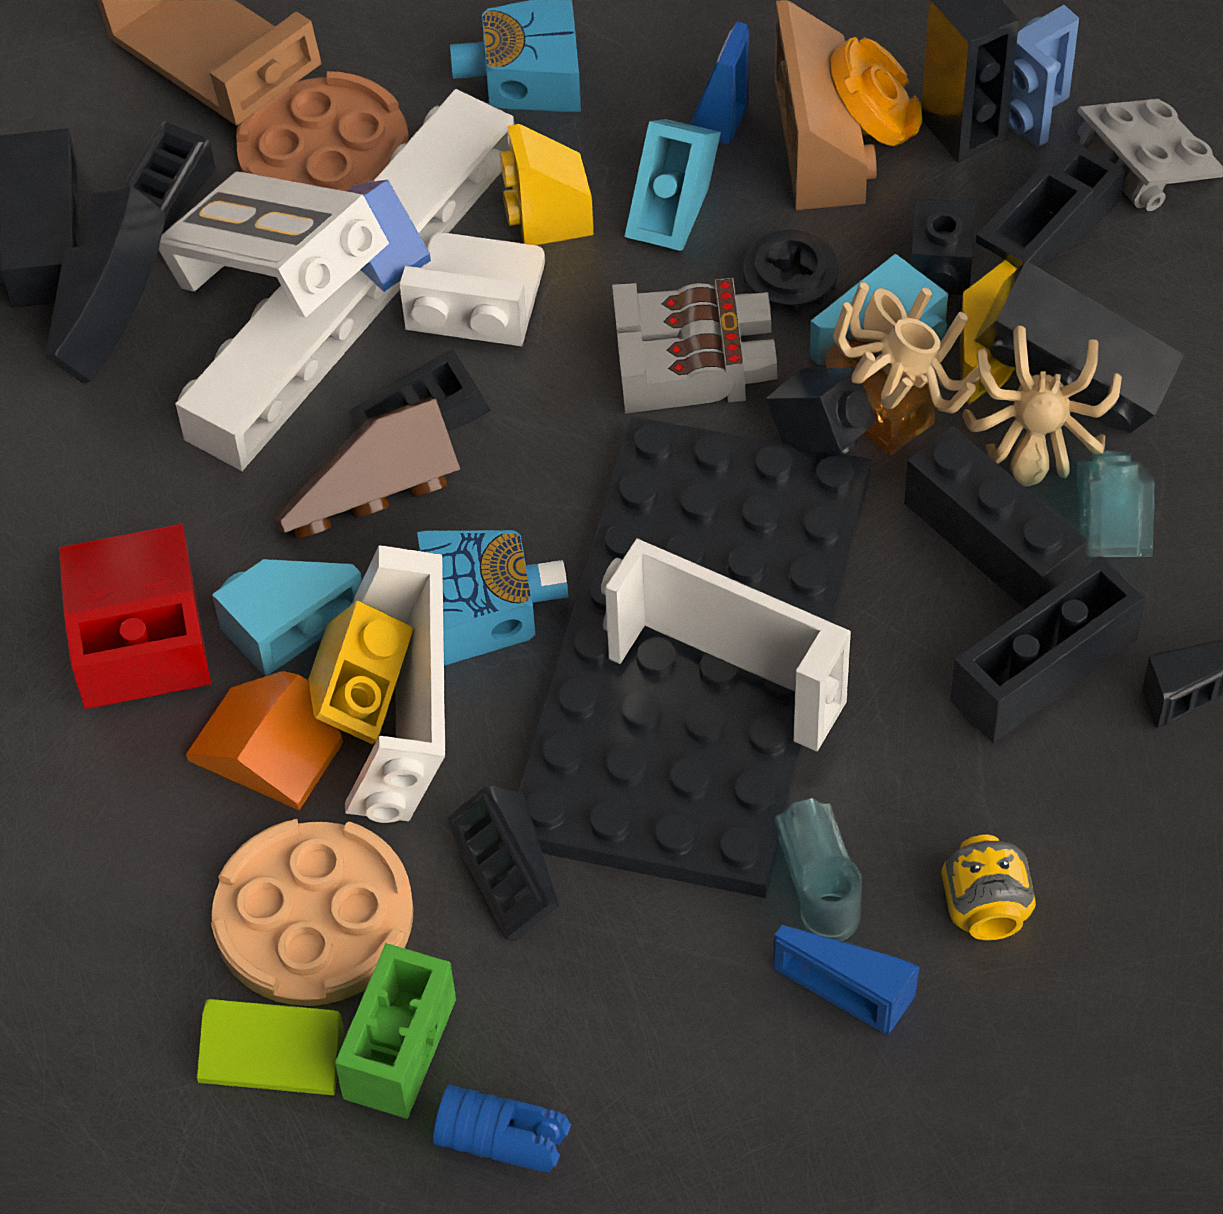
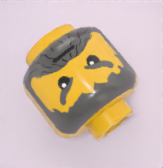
(988, 887)

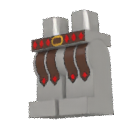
(689, 345)

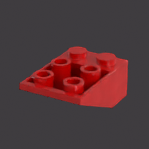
(132, 616)

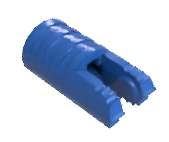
(499, 1129)

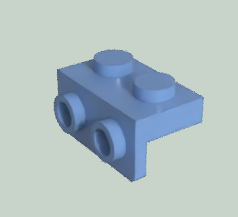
(1042, 72)

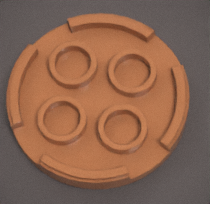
(323, 133)

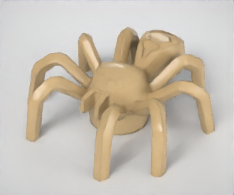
(905, 346)
(1040, 408)

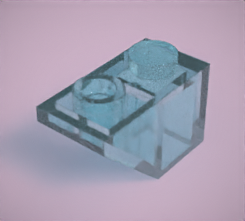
(1116, 506)

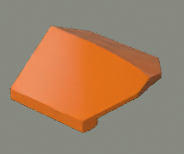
(268, 739)

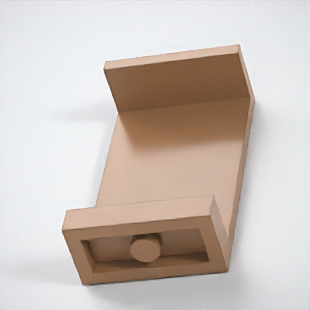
(215, 49)

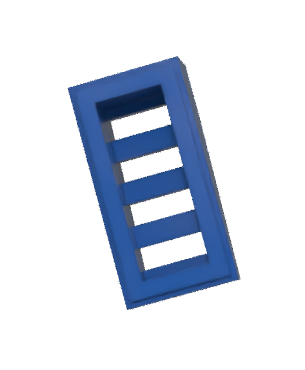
(727, 88)
(850, 977)

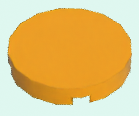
(873, 91)

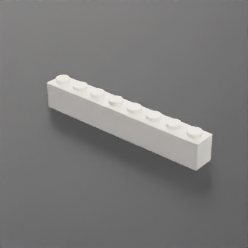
(284, 356)

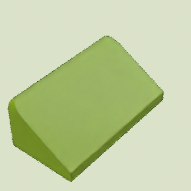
(270, 1046)

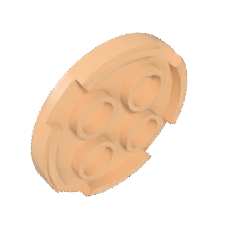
(310, 910)

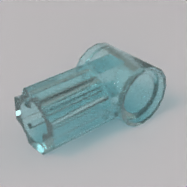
(820, 869)

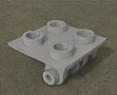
(1149, 145)

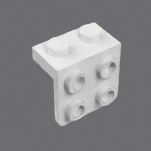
(473, 289)

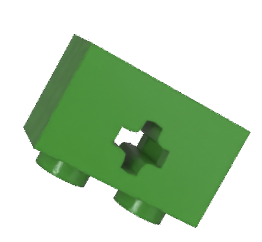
(396, 1030)

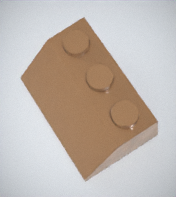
(820, 135)

